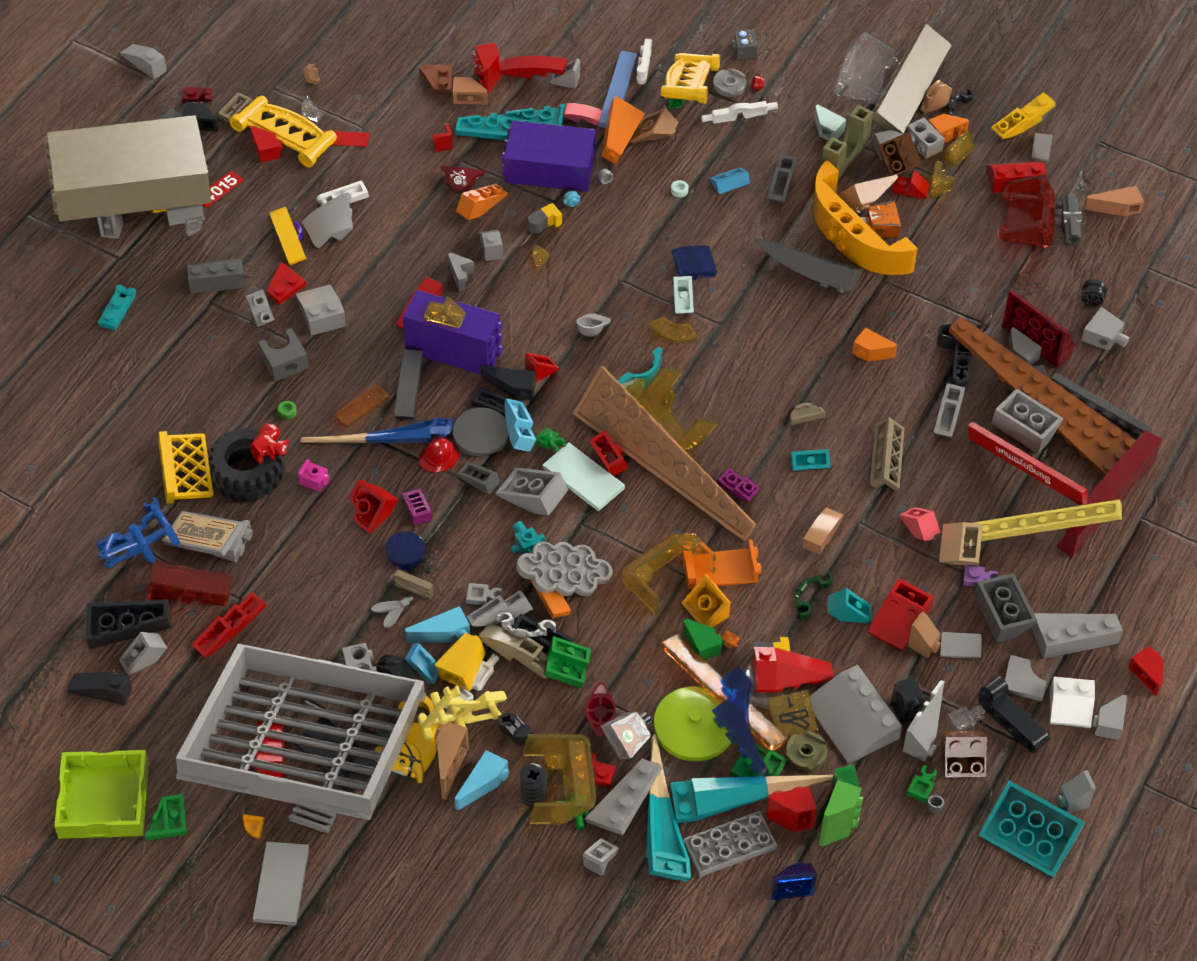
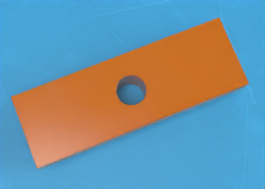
(554, 603)

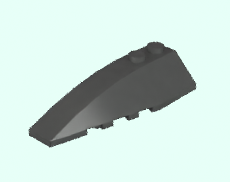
(820, 269)

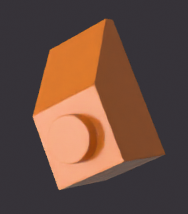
(873, 346)

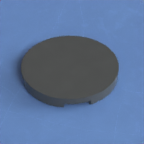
(480, 432)

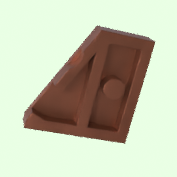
(438, 77)

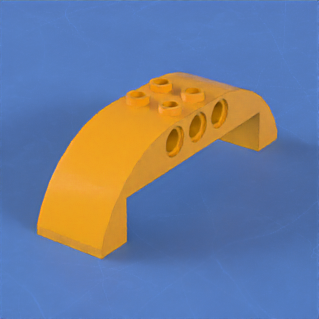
(852, 234)

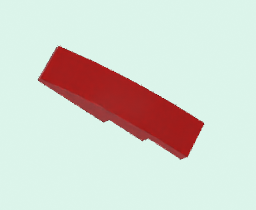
(533, 65)
(228, 626)

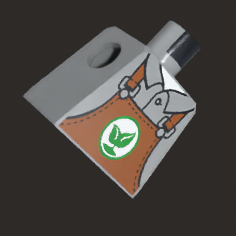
(627, 733)

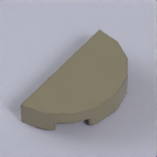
(806, 412)

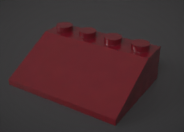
(1037, 326)

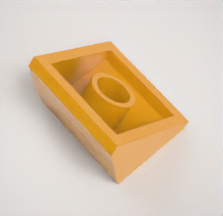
(707, 603)

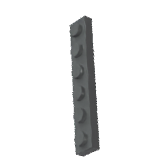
(1103, 407)

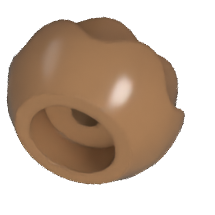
(311, 73)

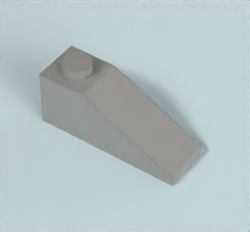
(145, 59)

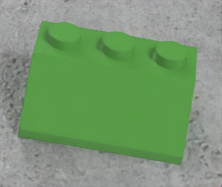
(841, 813)

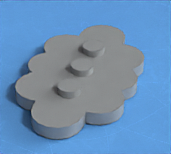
(564, 569)

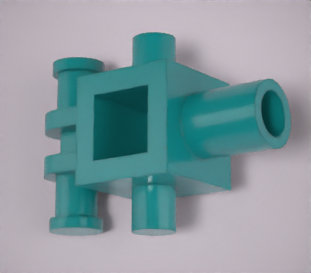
(525, 538)

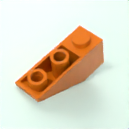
(479, 201)

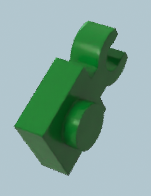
(549, 438)
(922, 786)

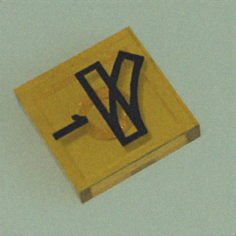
(793, 713)

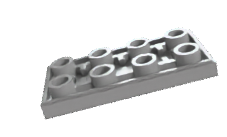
(729, 843)
(281, 883)

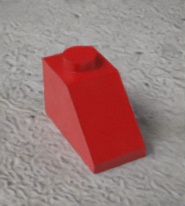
(266, 144)
(1148, 668)

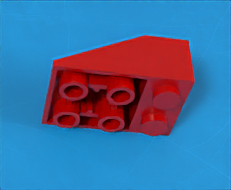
(899, 613)

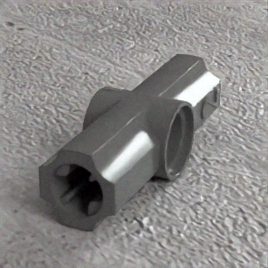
(1071, 219)

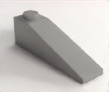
(923, 729)

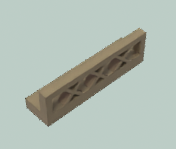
(883, 451)

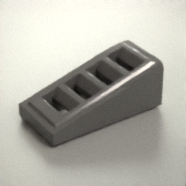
(486, 485)

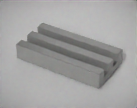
(314, 825)

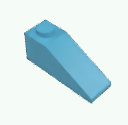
(440, 629)
(483, 779)

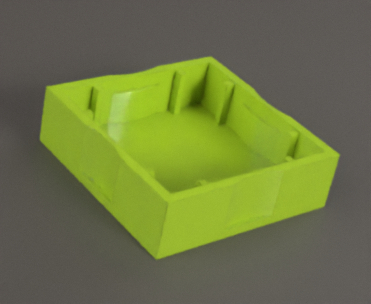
(102, 794)

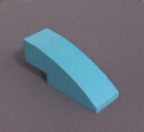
(519, 425)

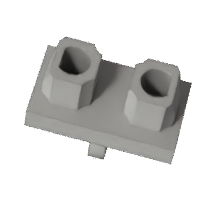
(259, 308)

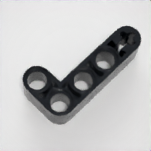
(961, 358)
(1011, 716)

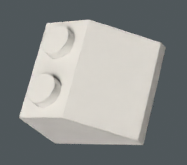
(1072, 702)

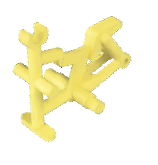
(459, 709)

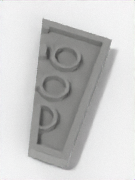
(624, 800)

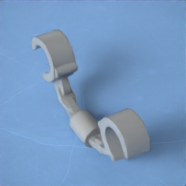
(508, 620)

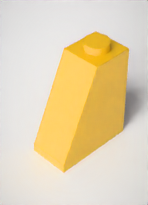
(462, 662)

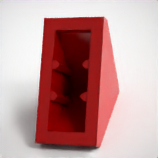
(541, 364)

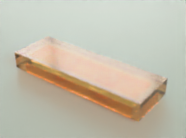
(361, 406)

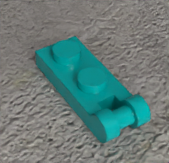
(117, 307)

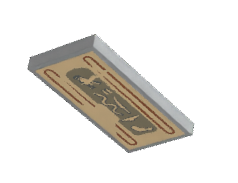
(204, 533)

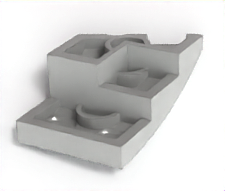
(330, 220)

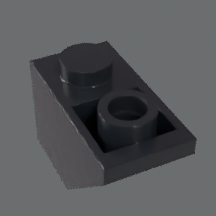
(394, 666)

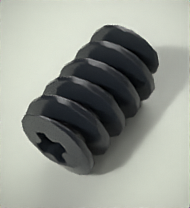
(533, 784)

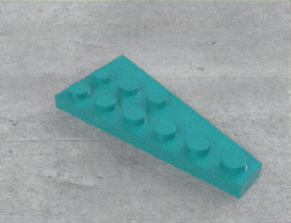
(497, 126)

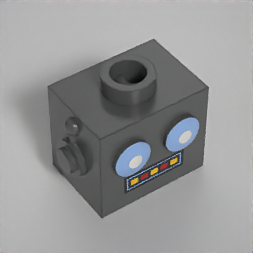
(745, 44)

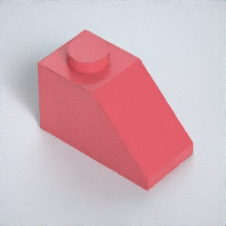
(921, 523)

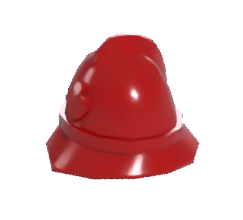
(438, 456)

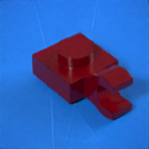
(195, 94)

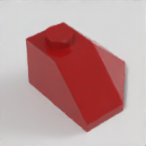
(371, 505)

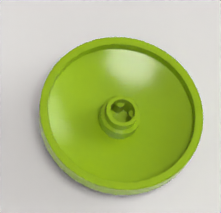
(687, 725)

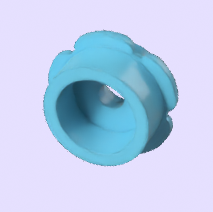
(571, 199)

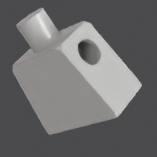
(1105, 331)

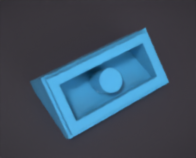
(730, 180)

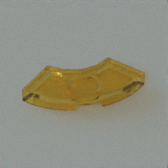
(673, 332)

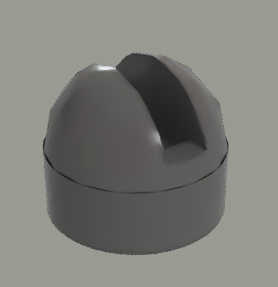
(935, 804)

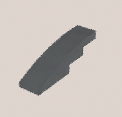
(408, 384)

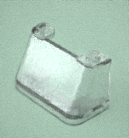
(865, 69)

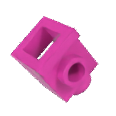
(313, 476)

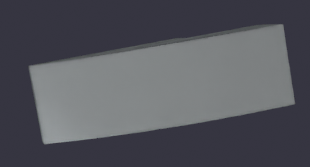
(949, 410)
(487, 614)

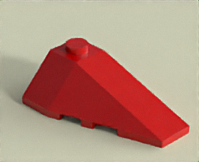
(780, 669)

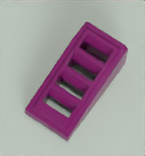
(420, 517)

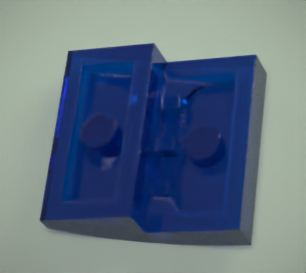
(694, 261)

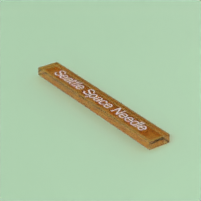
(709, 679)

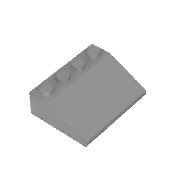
(854, 715)

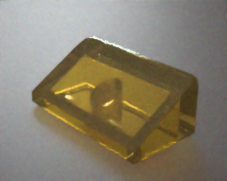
(959, 149)

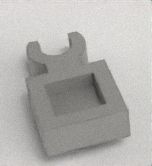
(480, 594)

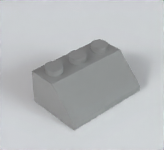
(1026, 420)

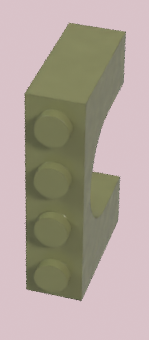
(858, 133)

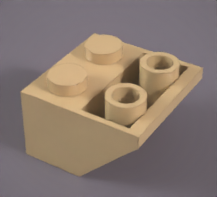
(961, 543)

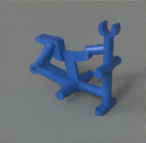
(134, 540)

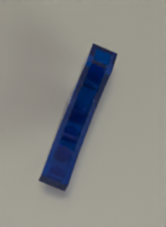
(734, 717)

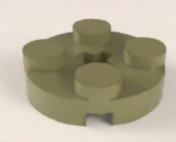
(803, 761)

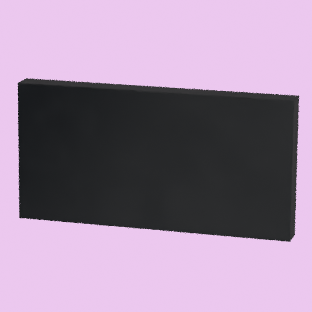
(331, 754)

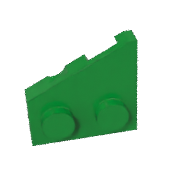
(168, 819)

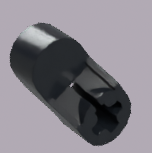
(514, 727)

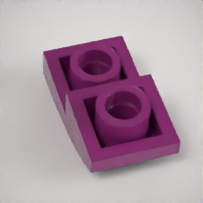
(737, 486)

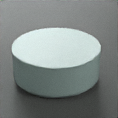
(679, 188)

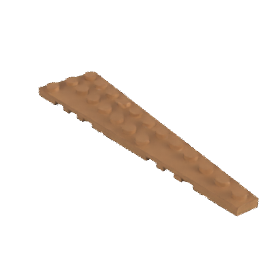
(612, 408)

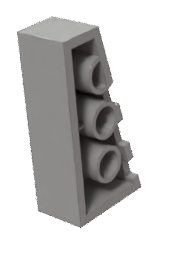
(1072, 633)

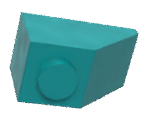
(849, 607)

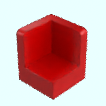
(443, 141)

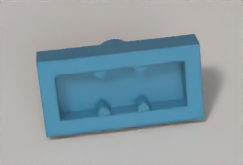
(422, 663)

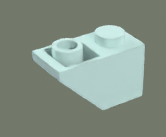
(828, 123)

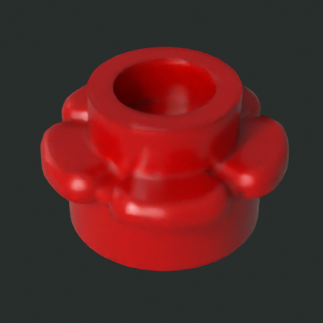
(757, 83)

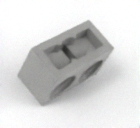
(927, 138)
(359, 651)

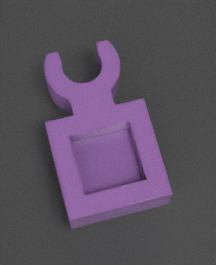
(974, 574)

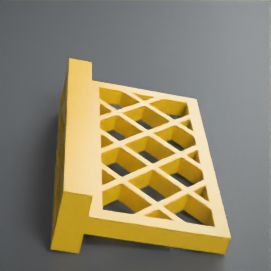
(169, 471)

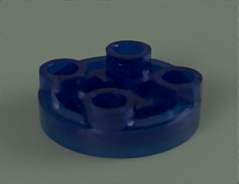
(405, 549)

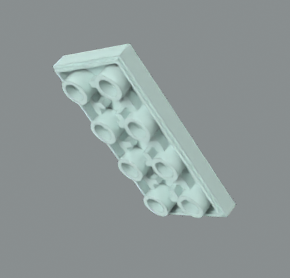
(584, 476)

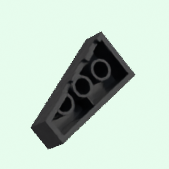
(122, 621)

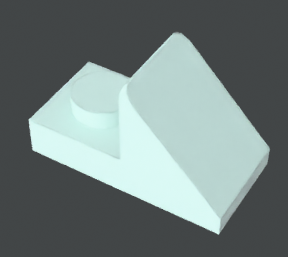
(683, 294)

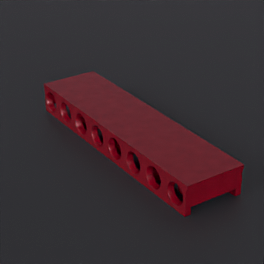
(1115, 486)

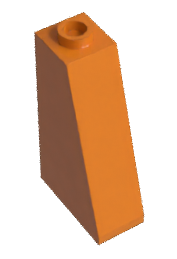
(620, 126)

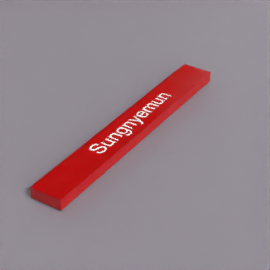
(1027, 464)

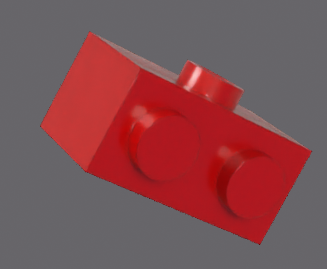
(609, 453)

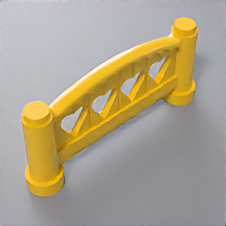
(698, 70)
(309, 149)

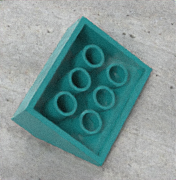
(1031, 828)

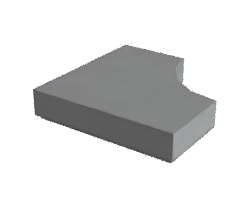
(1022, 680)

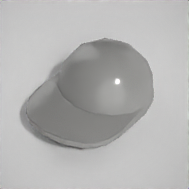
(591, 324)

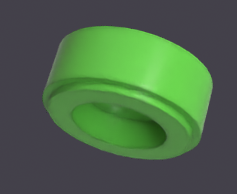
(287, 410)

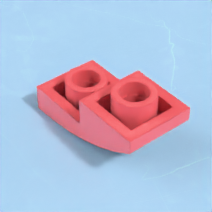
(576, 112)

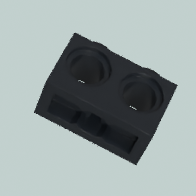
(906, 699)

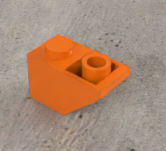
(949, 126)

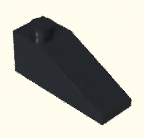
(514, 382)
(101, 686)

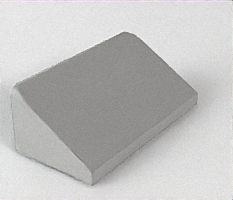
(960, 645)

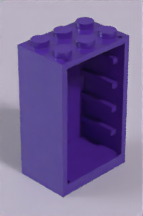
(549, 155)
(464, 347)

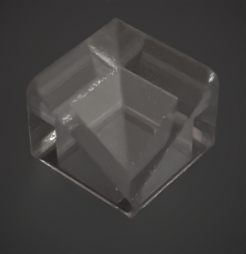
(310, 111)

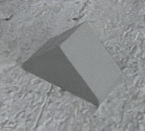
(570, 77)
(1041, 147)

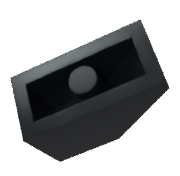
(205, 118)

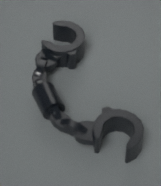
(966, 99)

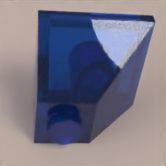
(794, 882)

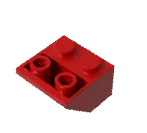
(487, 65)
(792, 809)

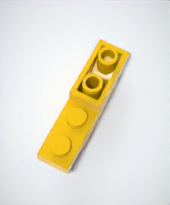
(1025, 118)

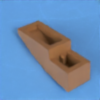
(822, 530)

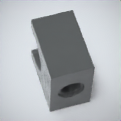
(285, 361)

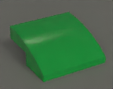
(567, 662)
(772, 760)

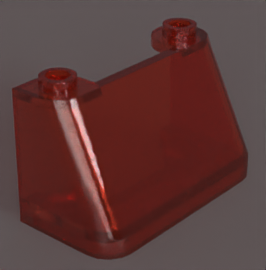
(1029, 211)

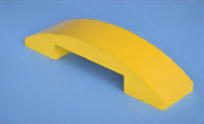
(287, 236)

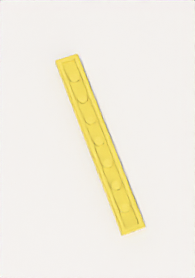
(1051, 520)

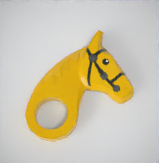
(416, 751)

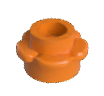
(730, 639)

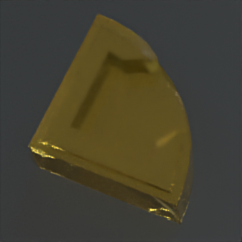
(539, 255)

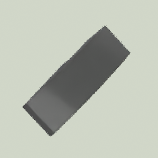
(782, 178)

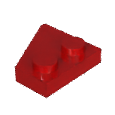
(284, 284)

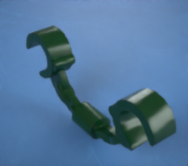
(802, 587)

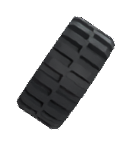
(237, 483)

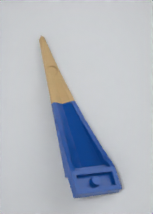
(414, 433)

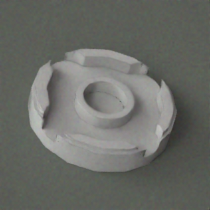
(729, 82)

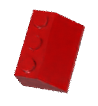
(1000, 173)

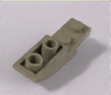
(510, 646)

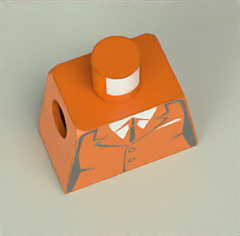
(883, 219)

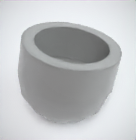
(605, 176)

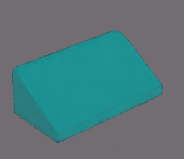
(810, 459)

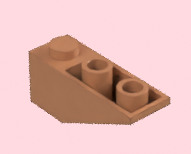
(1117, 202)

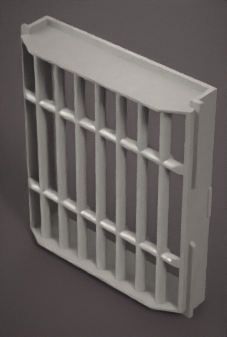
(227, 689)

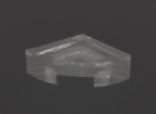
(193, 225)

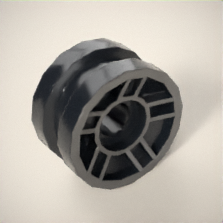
(1093, 293)

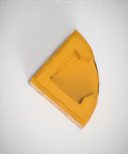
(253, 825)

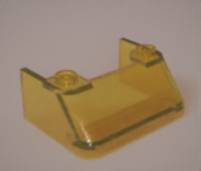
(657, 401)
(641, 570)
(572, 756)

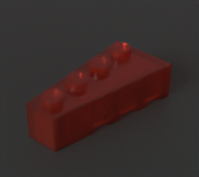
(188, 585)

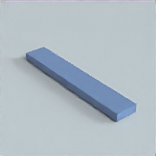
(619, 82)

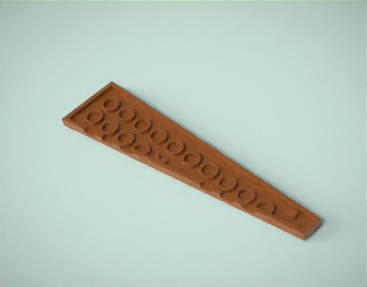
(1081, 426)

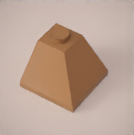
(655, 127)

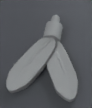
(394, 609)

